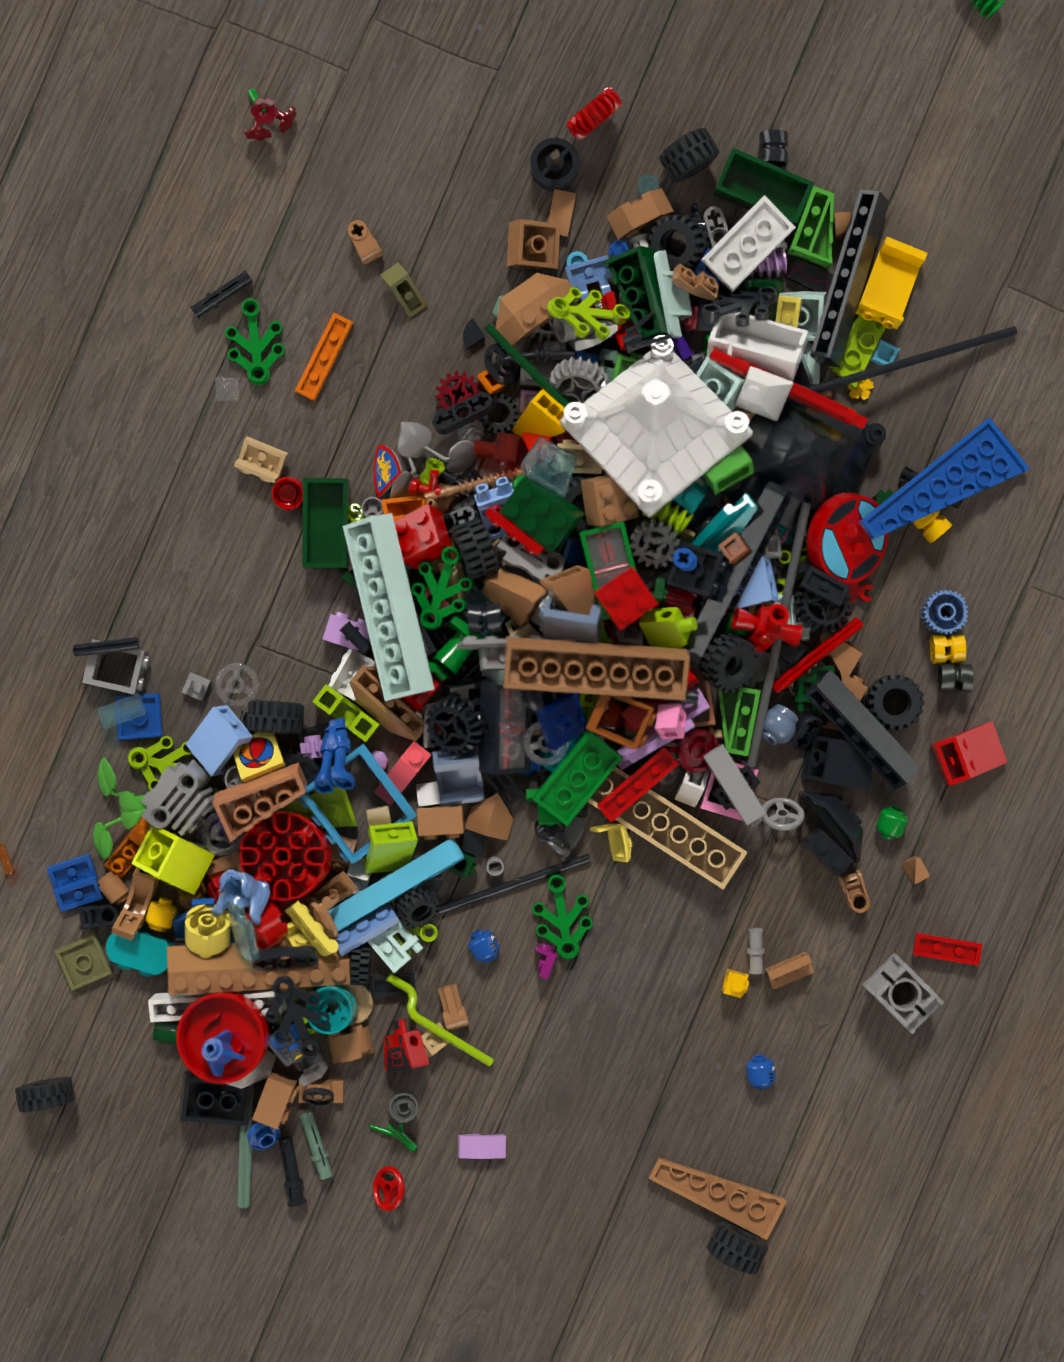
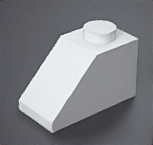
(692, 787)

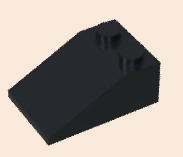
(213, 1102)

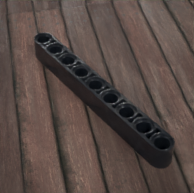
(733, 583)

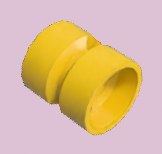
(933, 526)
(955, 649)

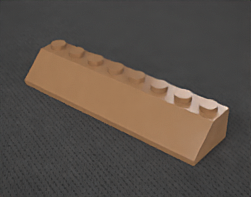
(595, 668)
(233, 972)

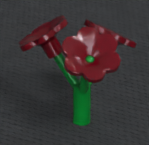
(264, 112)

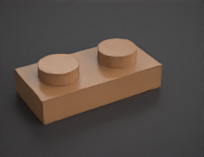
(339, 884)

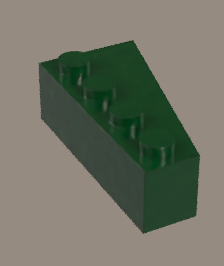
(638, 282)

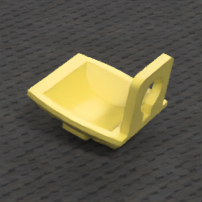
(619, 840)

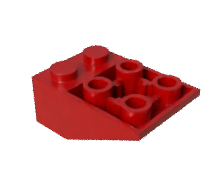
(968, 753)

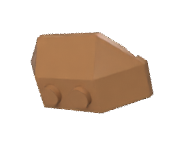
(526, 306)
(393, 714)

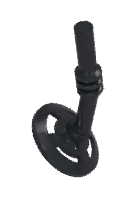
(505, 361)

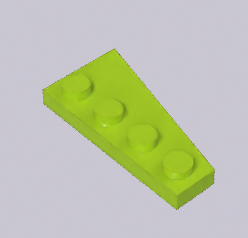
(859, 347)

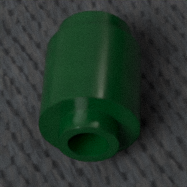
(165, 1032)

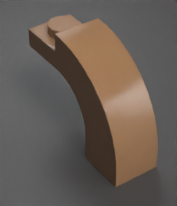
(135, 909)

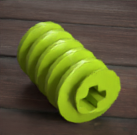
(672, 517)

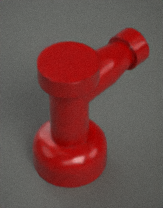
(416, 487)

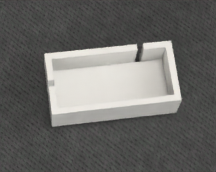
(761, 343)

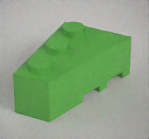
(814, 231)
(739, 718)

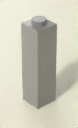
(734, 785)

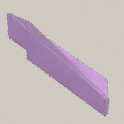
(654, 740)

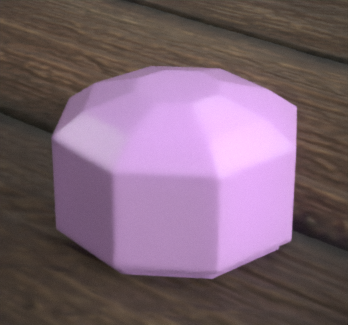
(381, 758)

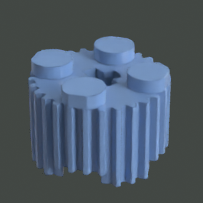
(956, 610)

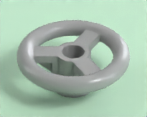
(782, 818)

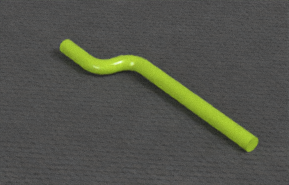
(434, 1028)

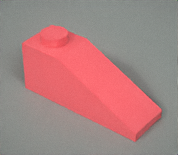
(404, 770)

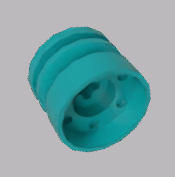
(345, 1013)

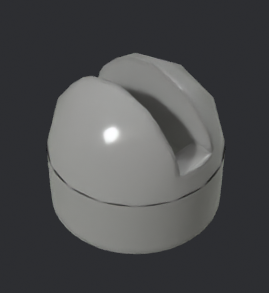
(496, 869)

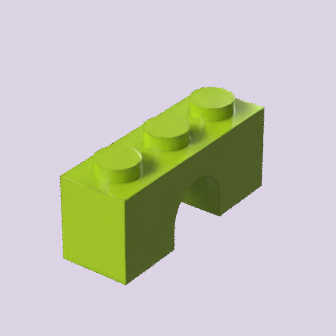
(341, 707)

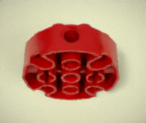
(307, 855)

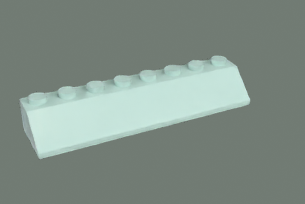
(388, 606)

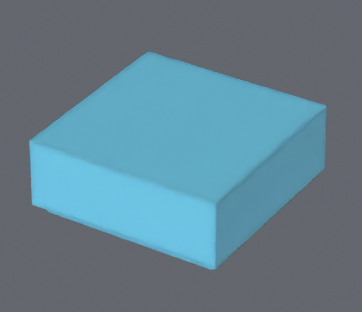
(884, 353)

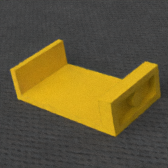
(890, 283)

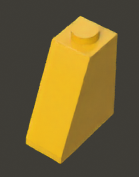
(541, 417)

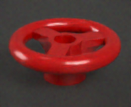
(391, 1189)

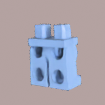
(486, 498)

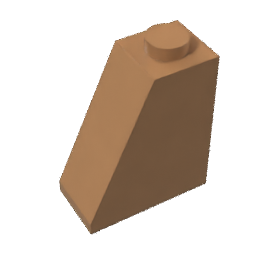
(571, 590)
(516, 595)

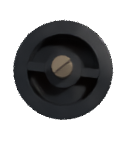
(554, 164)

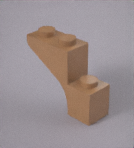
(844, 660)

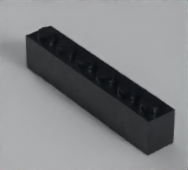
(862, 730)

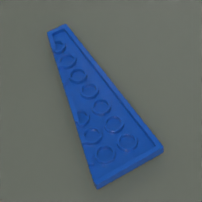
(965, 469)

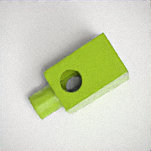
(667, 627)

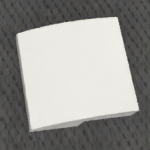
(584, 343)

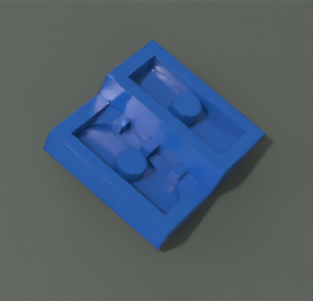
(75, 882)

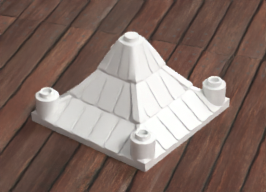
(656, 428)

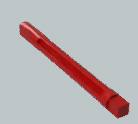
(796, 392)

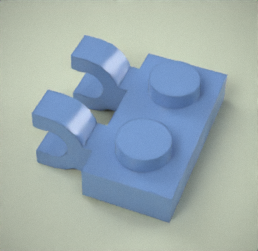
(587, 273)

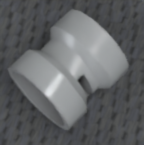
(371, 507)

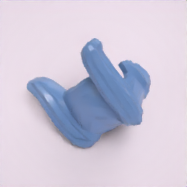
(244, 892)

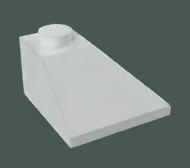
(763, 393)

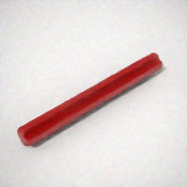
(817, 655)

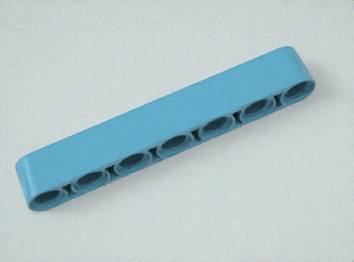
(396, 884)

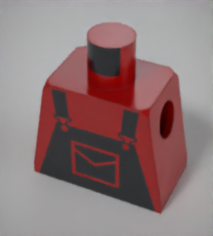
(404, 1048)

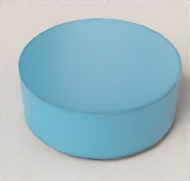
(575, 258)

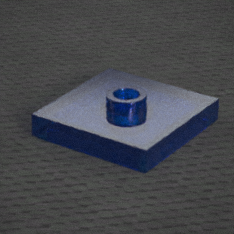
(562, 721)

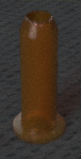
(5, 860)

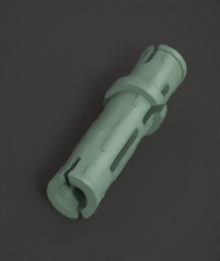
(316, 1145)

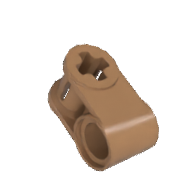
(365, 245)
(854, 889)

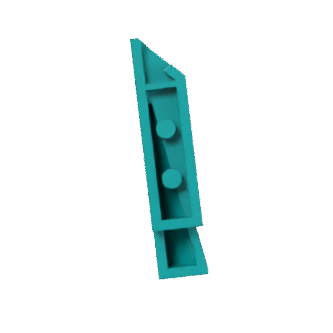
(726, 523)

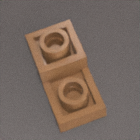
(700, 285)

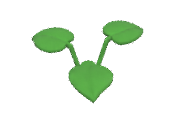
(130, 808)

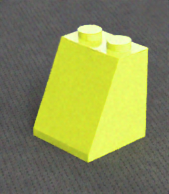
(173, 859)

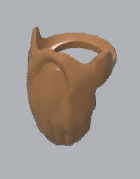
(319, 911)

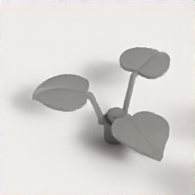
(414, 441)

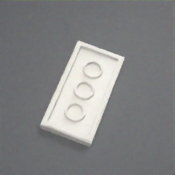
(748, 243)

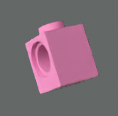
(671, 721)

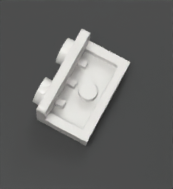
(349, 666)

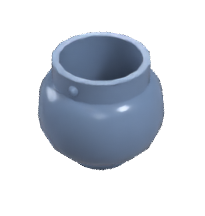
(779, 725)

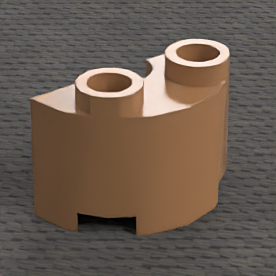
(350, 1045)

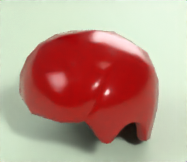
(287, 493)

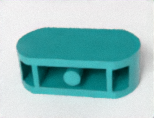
(144, 953)

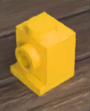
(735, 983)

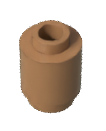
(113, 888)

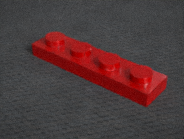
(637, 784)

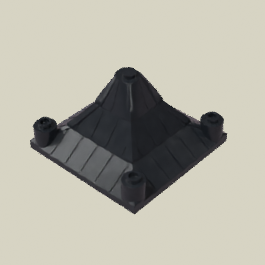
(807, 455)

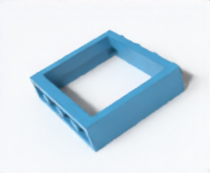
(332, 834)

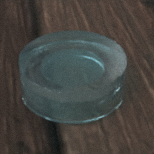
(647, 183)

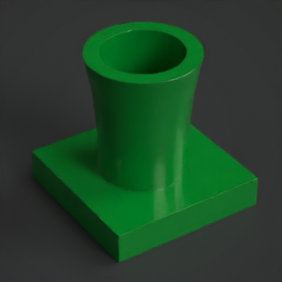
(449, 656)

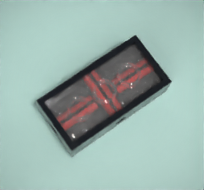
(505, 726)

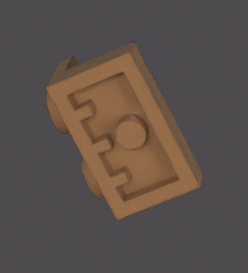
(789, 970)

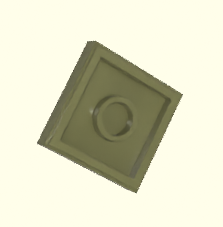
(84, 961)

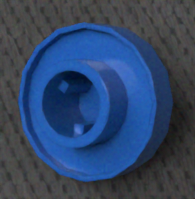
(262, 1136)

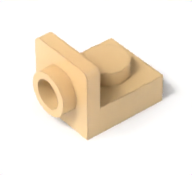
(433, 1042)

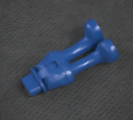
(337, 745)

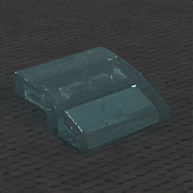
(242, 932)

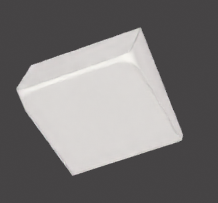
(428, 794)

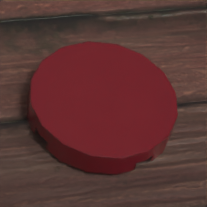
(692, 748)

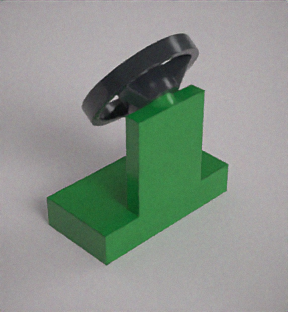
(546, 819)

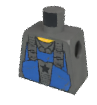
(290, 1050)

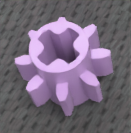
(311, 746)

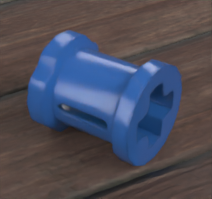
(679, 554)

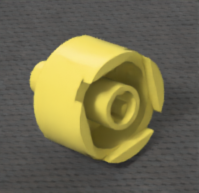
(206, 932)

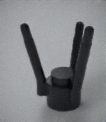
(634, 341)

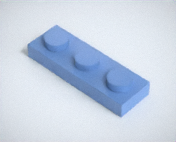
(366, 929)

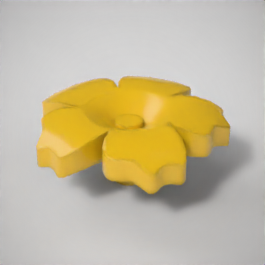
(861, 390)

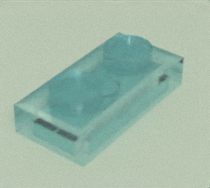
(121, 711)

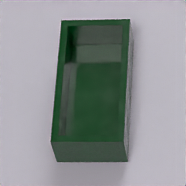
(749, 179)
(324, 515)

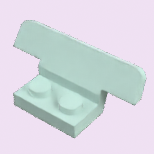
(674, 299)

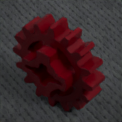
(448, 391)

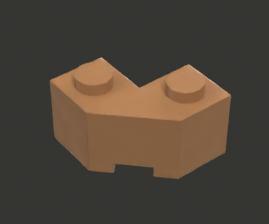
(633, 216)

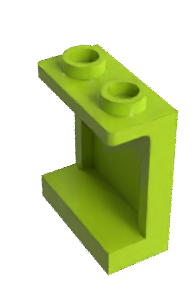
(389, 847)

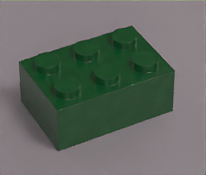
(541, 514)

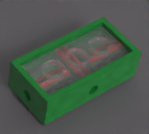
(606, 555)

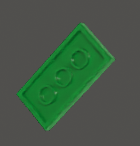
(577, 777)

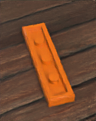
(324, 357)

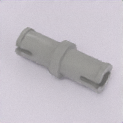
(756, 950)

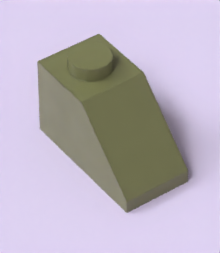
(404, 289)

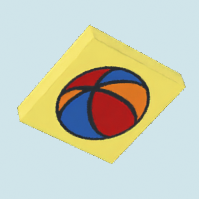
(258, 756)

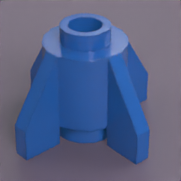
(219, 1052)

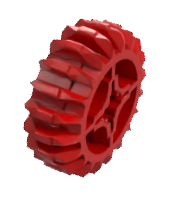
(594, 113)

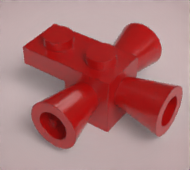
(767, 626)

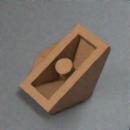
(490, 818)

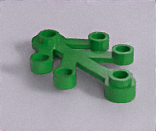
(255, 345)
(440, 591)
(563, 920)

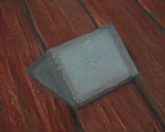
(549, 466)

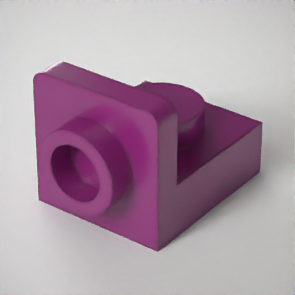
(545, 964)

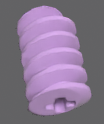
(772, 262)

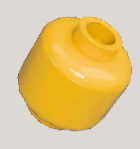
(161, 914)

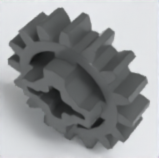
(657, 535)

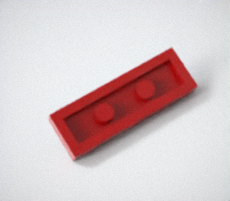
(513, 531)
(947, 949)

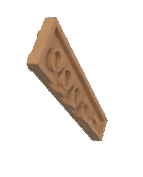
(736, 1202)

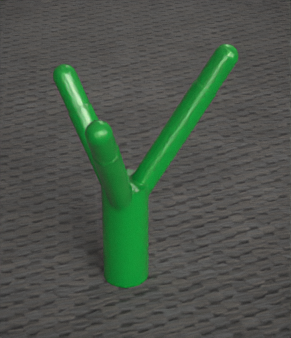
(401, 1135)

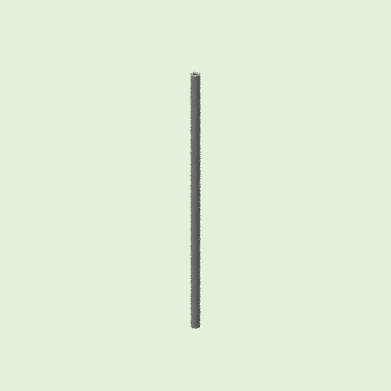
(775, 649)

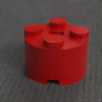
(270, 929)

